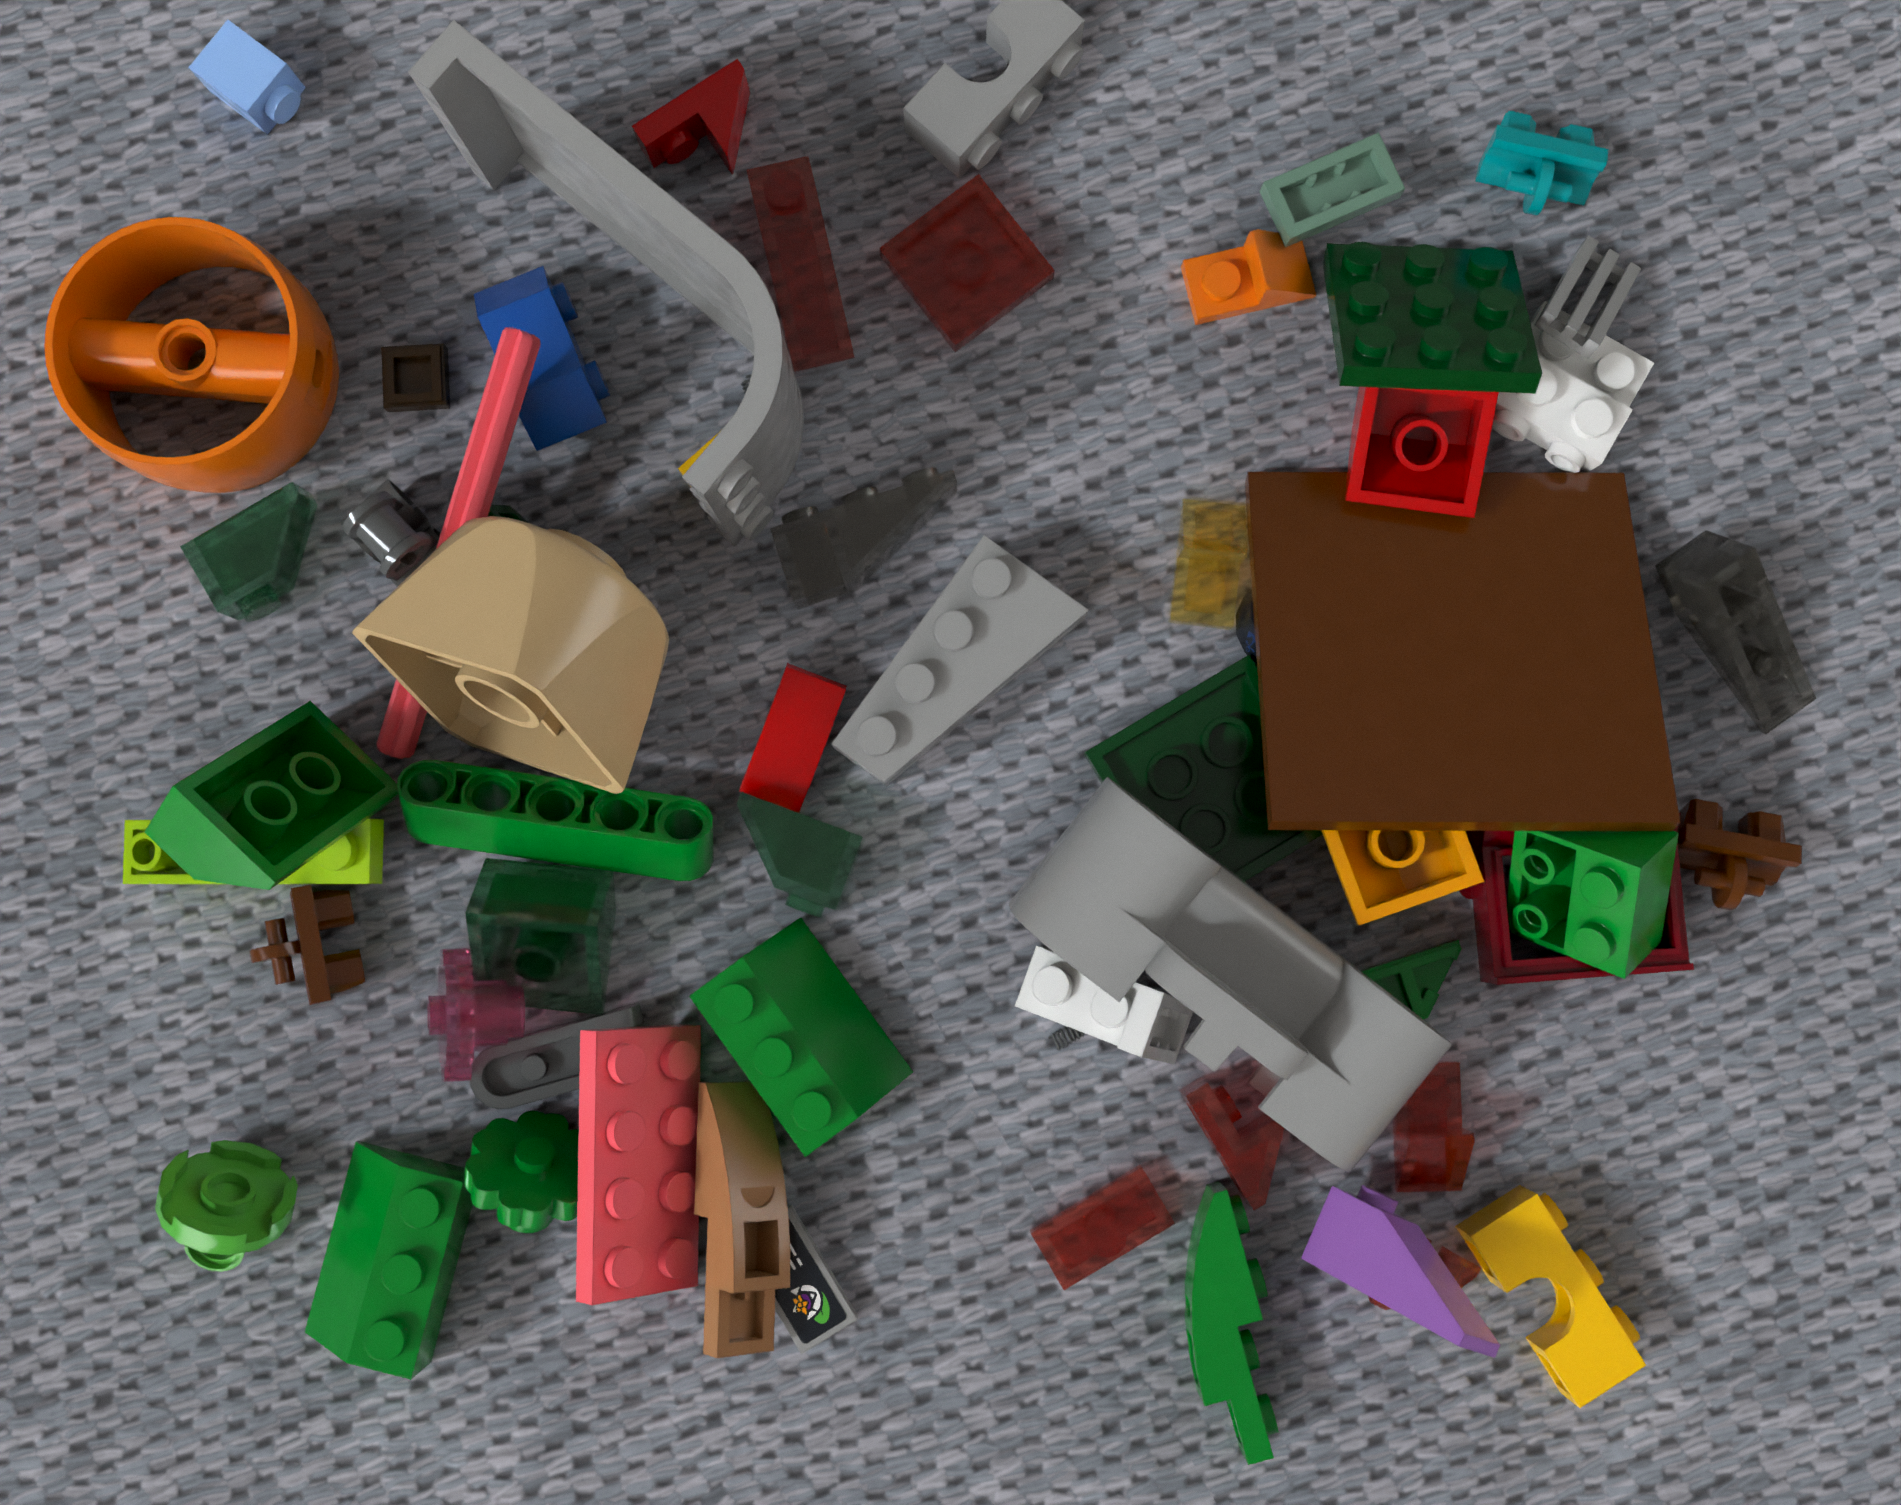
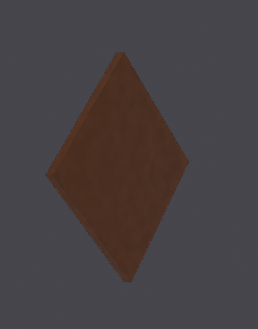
(1456, 660)

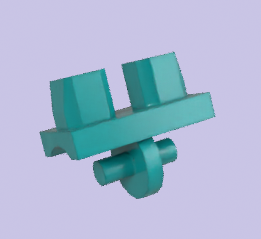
(1541, 164)

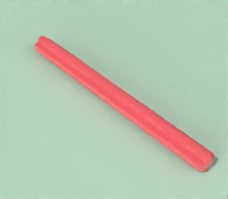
(471, 497)

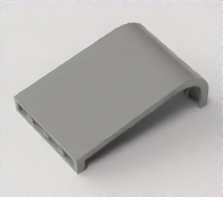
(506, 121)

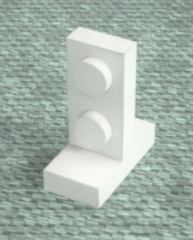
(1141, 1023)

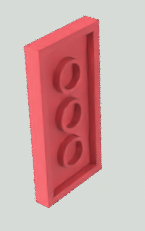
(637, 1162)

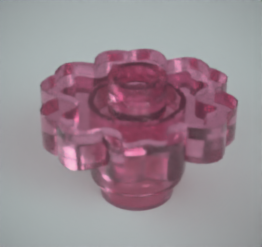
(470, 1014)

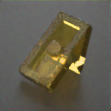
(1208, 564)

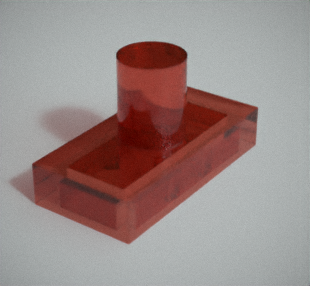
(1102, 1227)

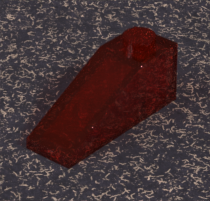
(800, 263)

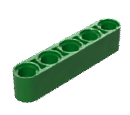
(556, 820)

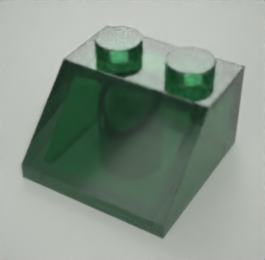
(544, 932)

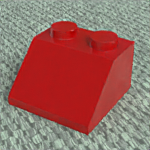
(1420, 448)

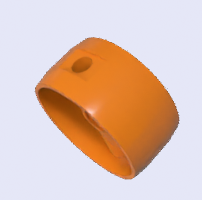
(98, 351)

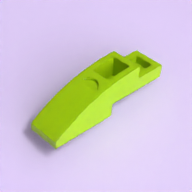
(350, 860)

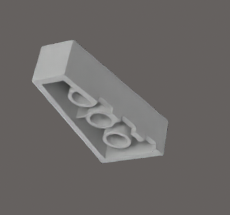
(966, 649)

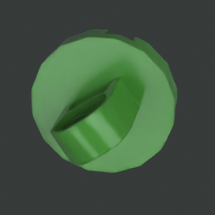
(225, 1202)

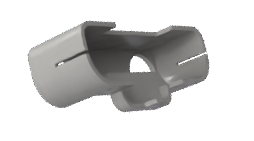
(1141, 896)

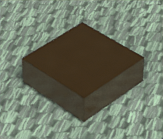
(415, 377)

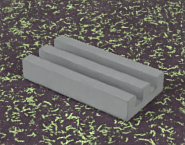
(1604, 269)

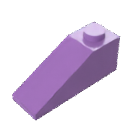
(1395, 1264)

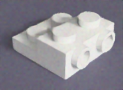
(1577, 401)

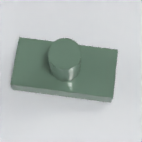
(1332, 189)

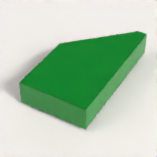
(1416, 976)

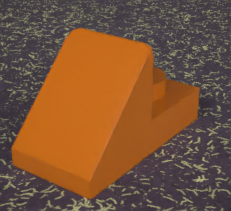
(1247, 278)

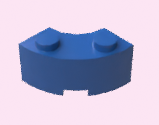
(562, 388)

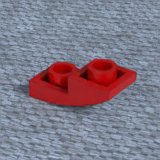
(793, 738)

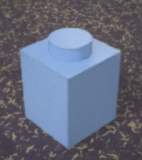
(248, 78)

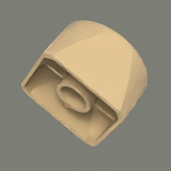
(526, 648)

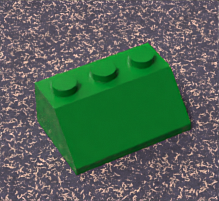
(271, 803)
(802, 1035)
(390, 1260)

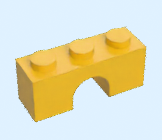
(1585, 1340)

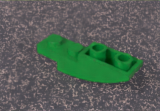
(1219, 1297)

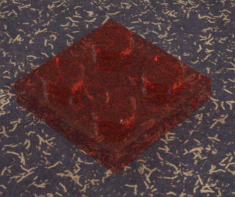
(966, 263)

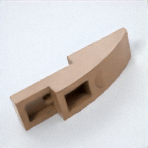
(747, 1215)

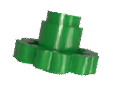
(525, 1170)

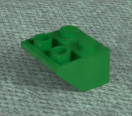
(1592, 893)

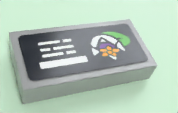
(815, 1301)

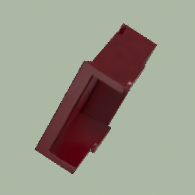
(1494, 936)

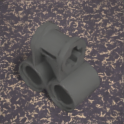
(392, 531)

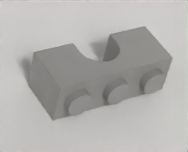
(963, 118)

